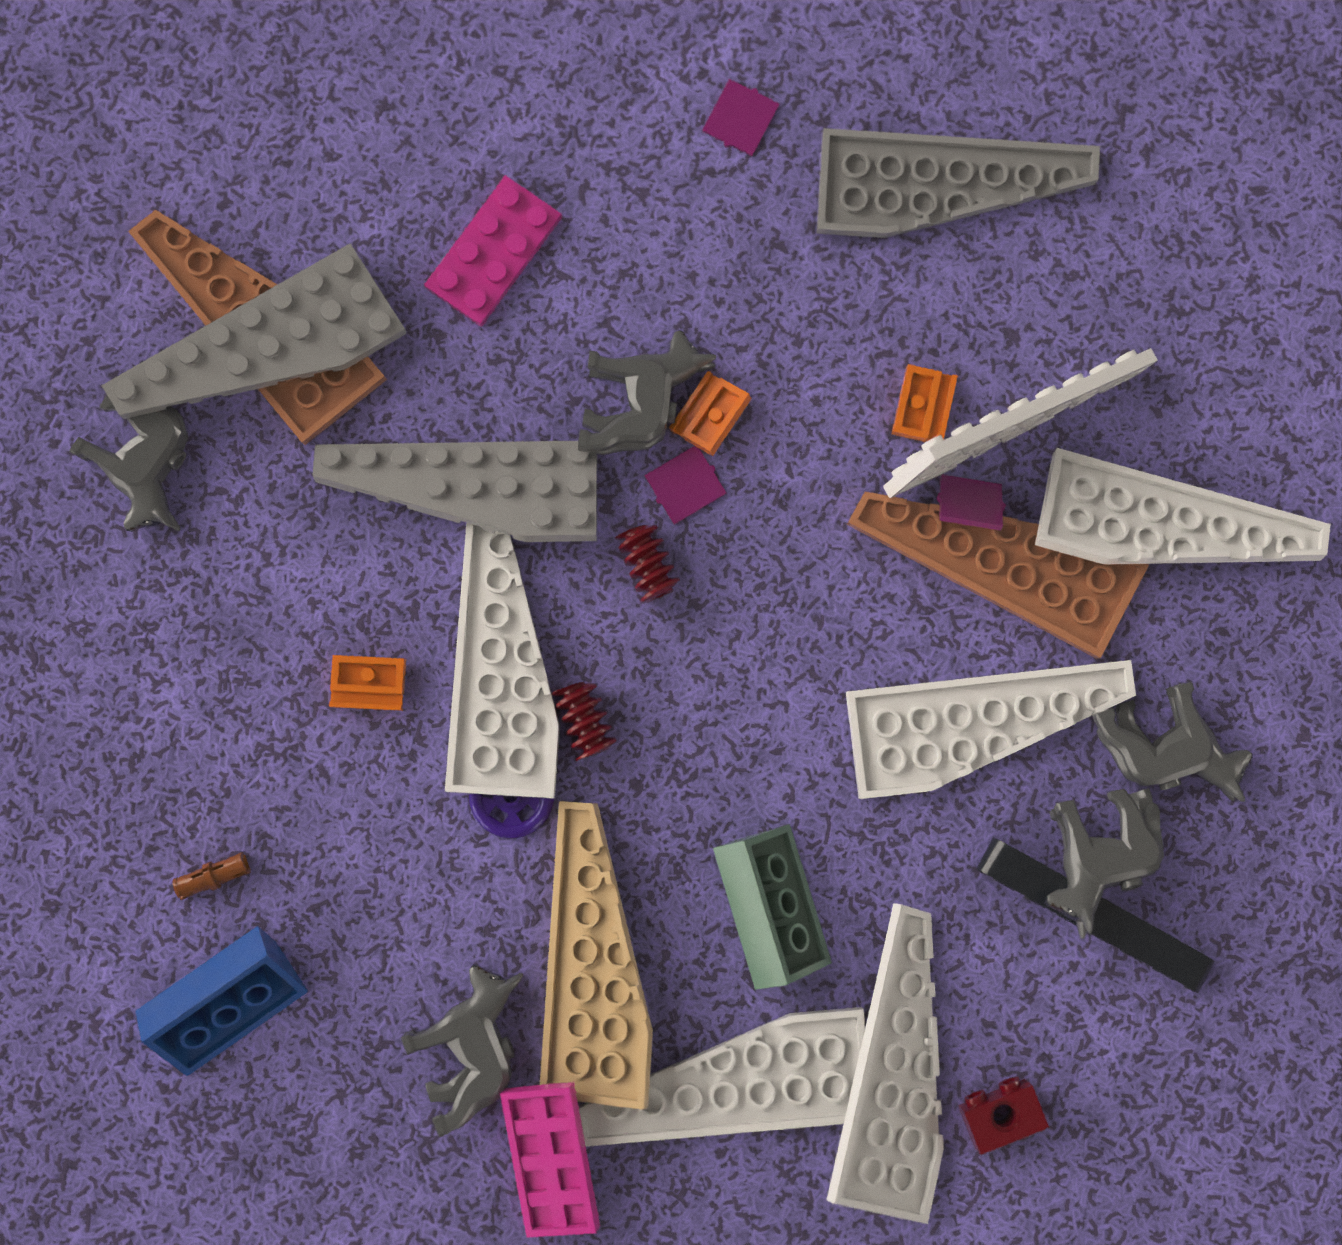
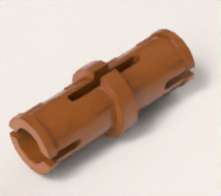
(211, 876)

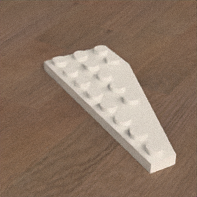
(967, 441)
(1143, 518)
(501, 698)
(943, 730)
(764, 1080)
(891, 1128)

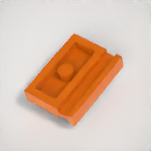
(924, 404)
(710, 413)
(367, 682)

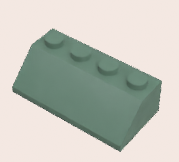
(772, 907)

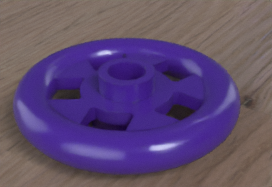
(513, 826)

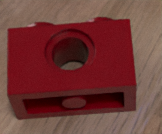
(1023, 1119)

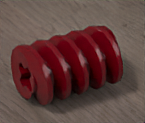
(647, 562)
(584, 718)

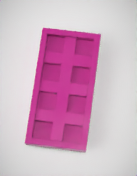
(493, 251)
(550, 1160)

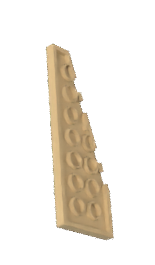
(594, 1000)

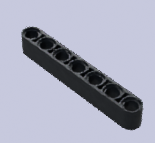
(1111, 922)

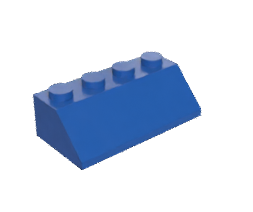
(219, 1002)

